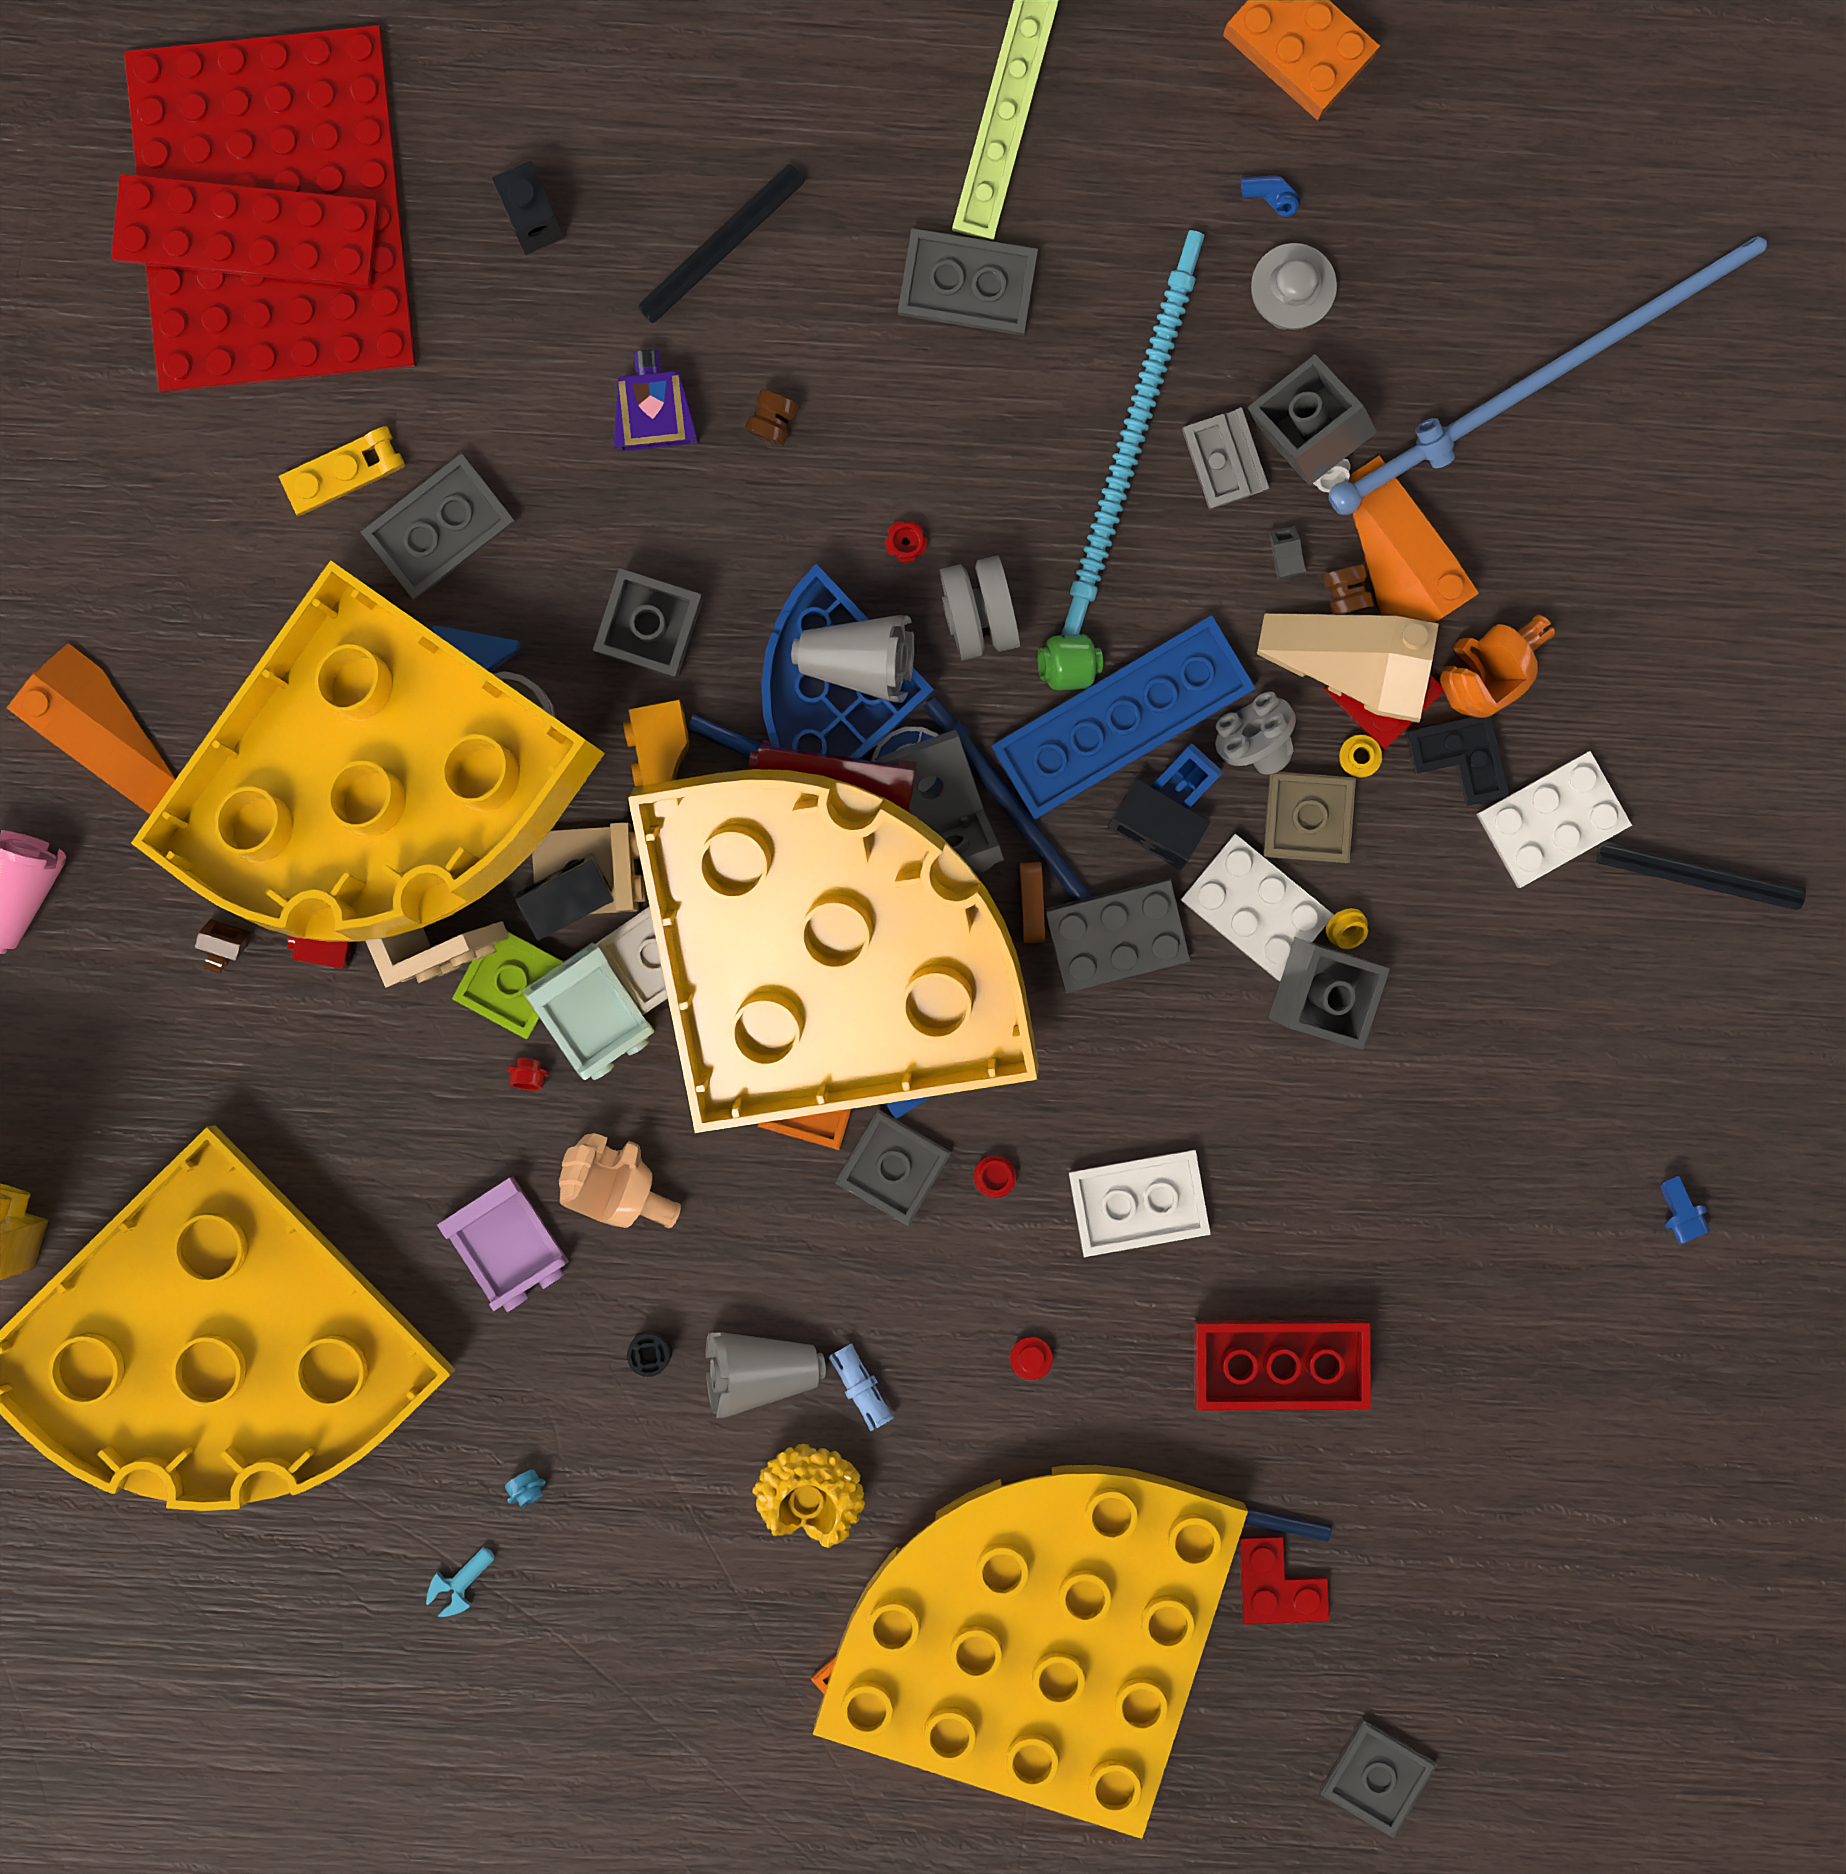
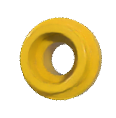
(1350, 765)
(1347, 928)

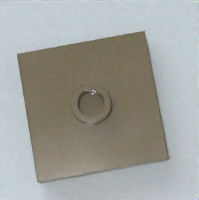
(1309, 817)

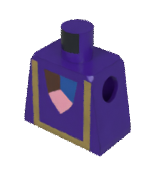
(652, 408)

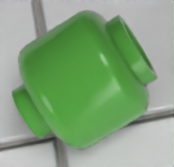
(1069, 662)

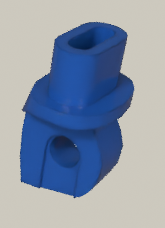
(1686, 1220)

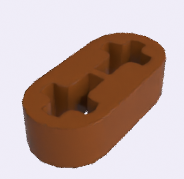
(1032, 902)

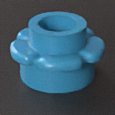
(525, 1488)

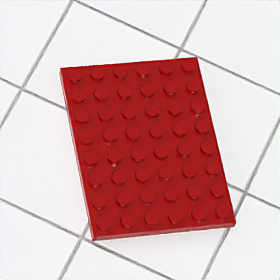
(286, 118)

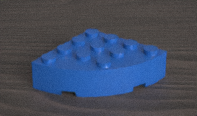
(814, 713)

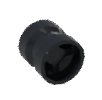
(652, 1347)

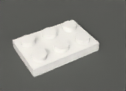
(1554, 819)
(1255, 905)
(1139, 1203)

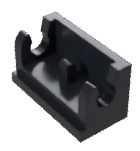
(1159, 824)
(564, 896)

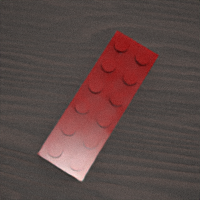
(244, 230)

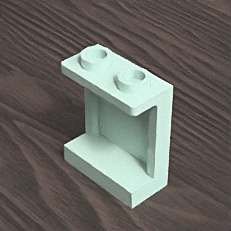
(589, 1013)

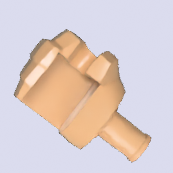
(612, 1184)

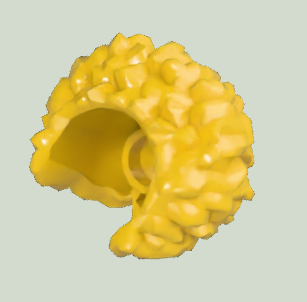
(810, 1492)

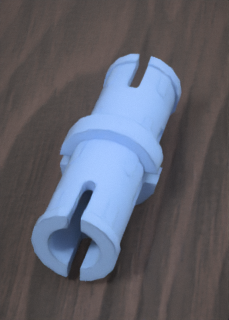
(861, 1387)

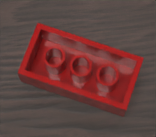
(1282, 1364)

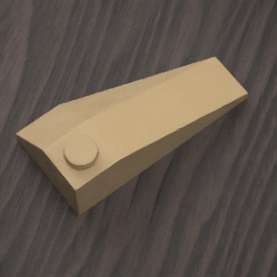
(1363, 656)

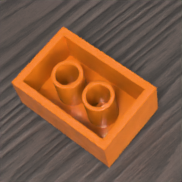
(1302, 47)

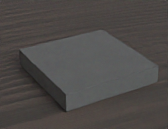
(893, 1167)
(1378, 1778)

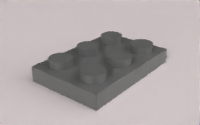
(967, 282)
(438, 527)
(1117, 935)

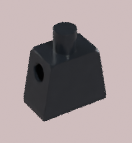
(528, 207)

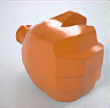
(1499, 666)

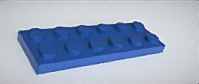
(1123, 717)

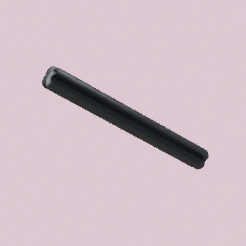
(721, 243)
(1701, 875)

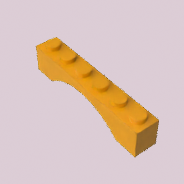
(659, 740)

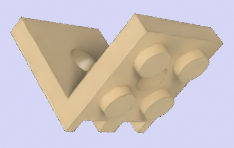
(615, 853)
(411, 954)

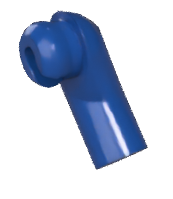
(1274, 191)

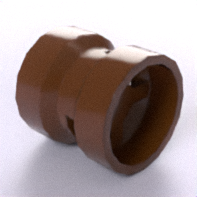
(772, 417)
(1348, 590)

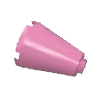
(25, 881)

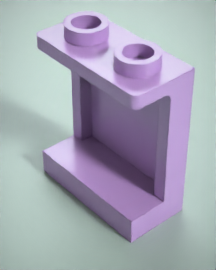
(505, 1244)

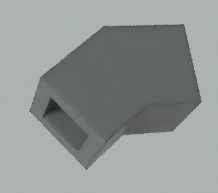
(1287, 552)

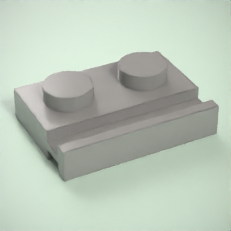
(1225, 458)

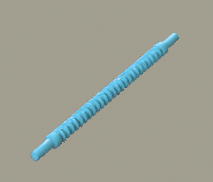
(1181, 282)

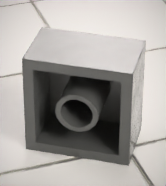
(1312, 419)
(648, 624)
(1329, 993)

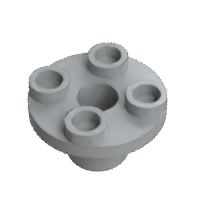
(1293, 286)
(1258, 734)

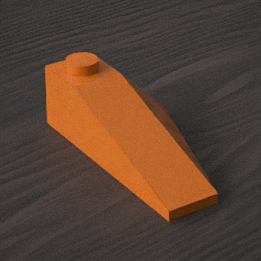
(1405, 556)
(86, 718)

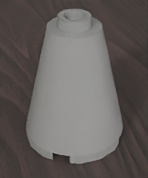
(859, 655)
(757, 1371)

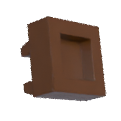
(221, 943)

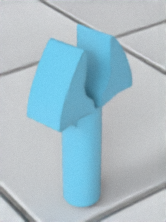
(459, 1582)

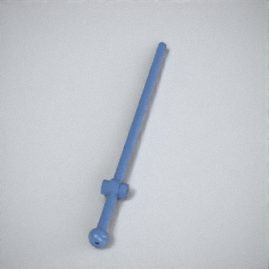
(1437, 441)

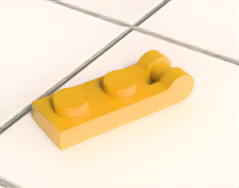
(340, 471)

